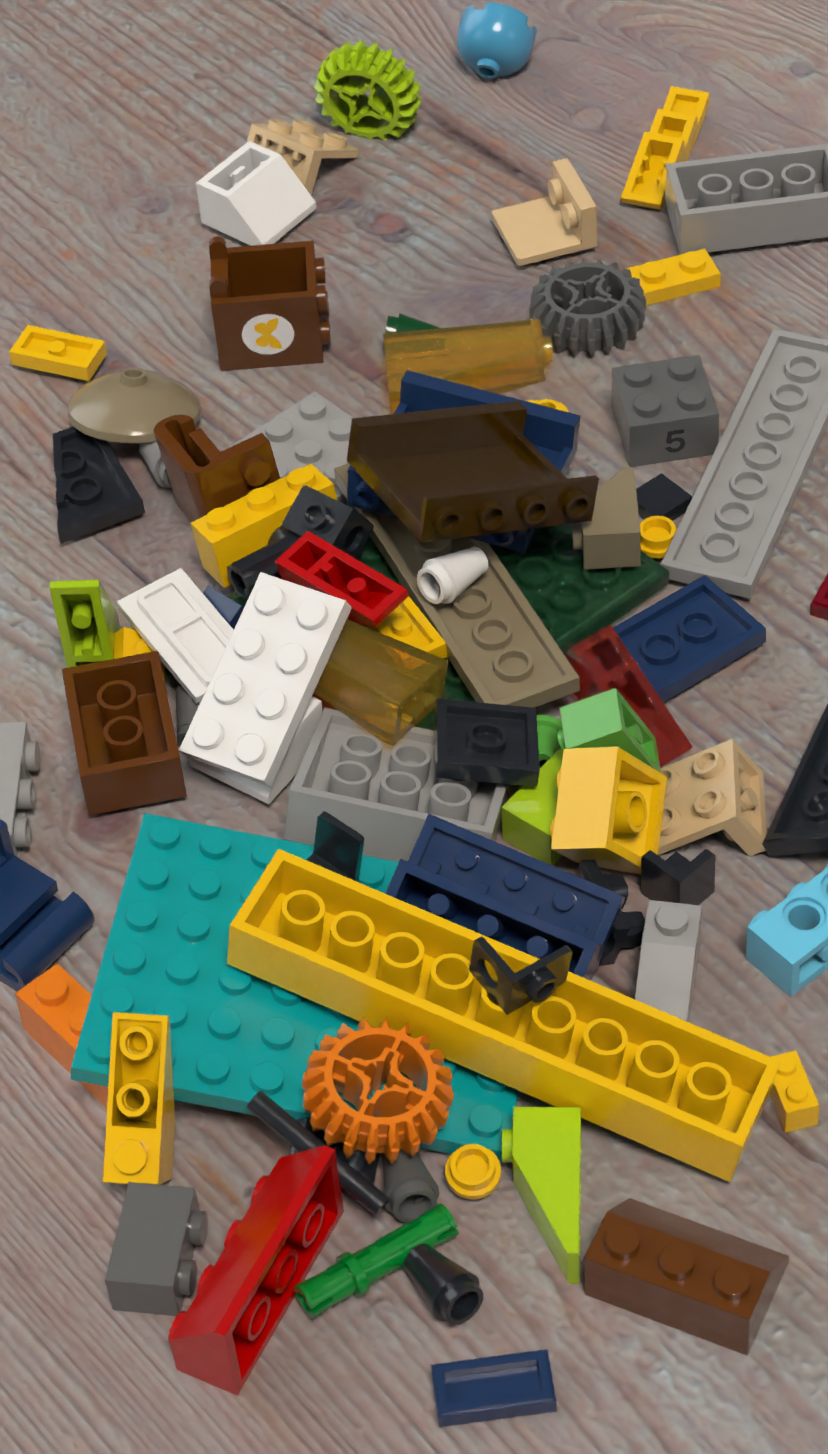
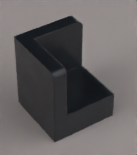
(678, 878)

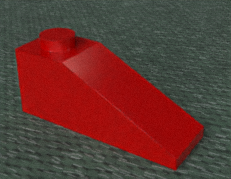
(333, 572)

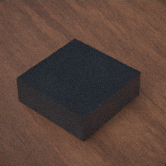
(662, 498)

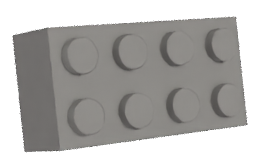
(749, 199)

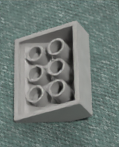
(383, 789)

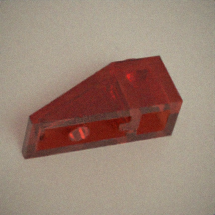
(607, 664)

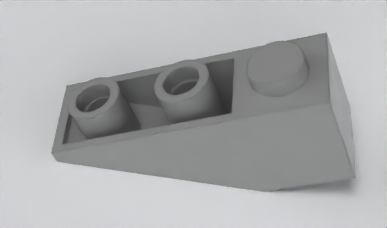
(17, 790)

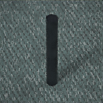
(303, 1140)

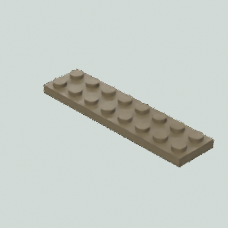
(488, 628)

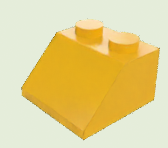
(607, 808)

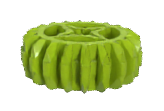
(344, 84)

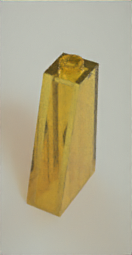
(478, 356)
(381, 681)

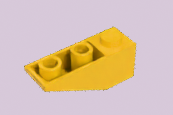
(140, 1101)

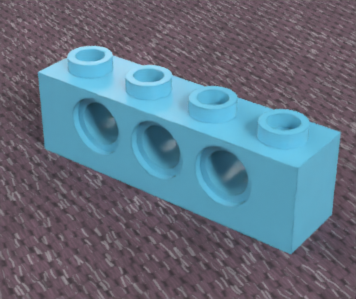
(792, 937)

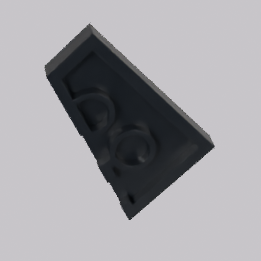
(90, 485)

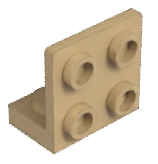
(301, 146)
(552, 224)
(712, 794)

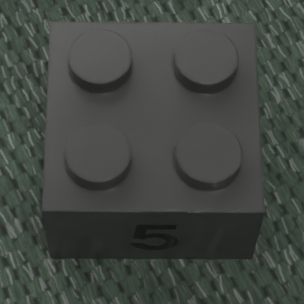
(665, 410)

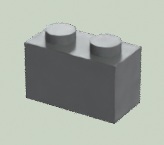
(155, 1249)

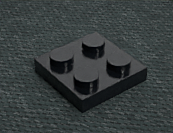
(486, 743)

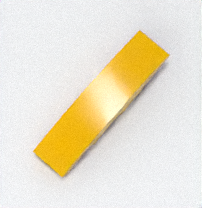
(668, 141)

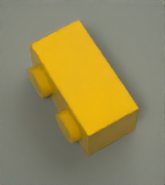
(793, 1094)

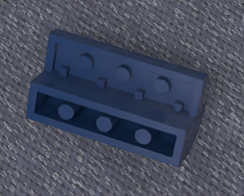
(506, 895)

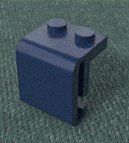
(32, 920)

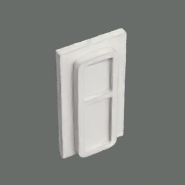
(180, 626)

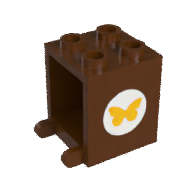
(268, 304)

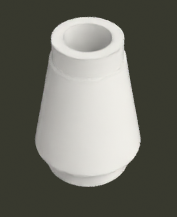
(449, 575)

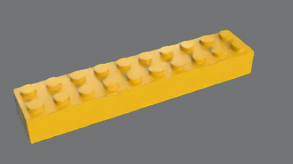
(577, 1048)

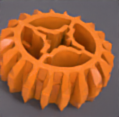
(394, 1116)

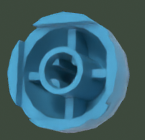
(495, 40)

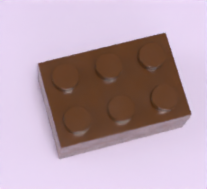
(123, 733)

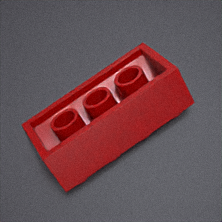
(256, 1274)

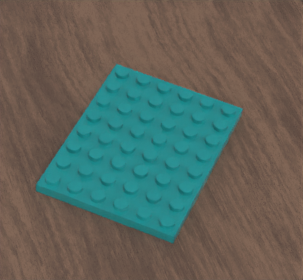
(227, 1025)

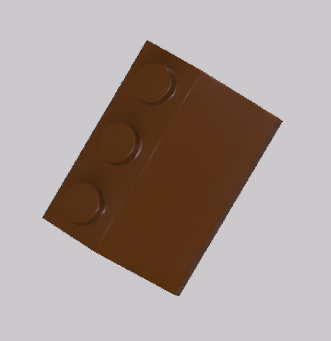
(683, 1274)

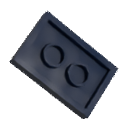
(689, 636)

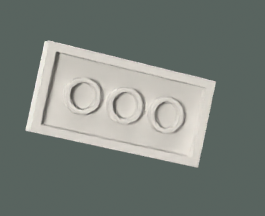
(265, 679)

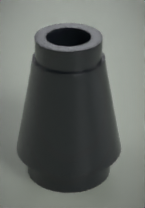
(444, 1284)

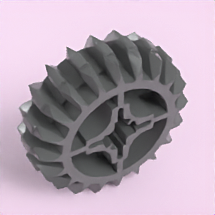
(588, 306)

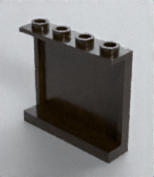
(465, 472)

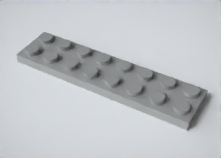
(755, 468)

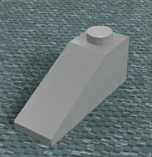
(669, 957)

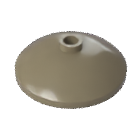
(129, 405)

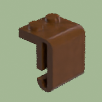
(205, 476)

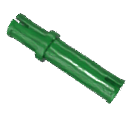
(357, 1271)

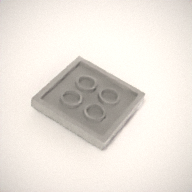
(307, 434)

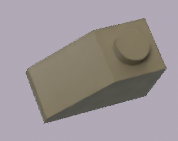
(614, 532)

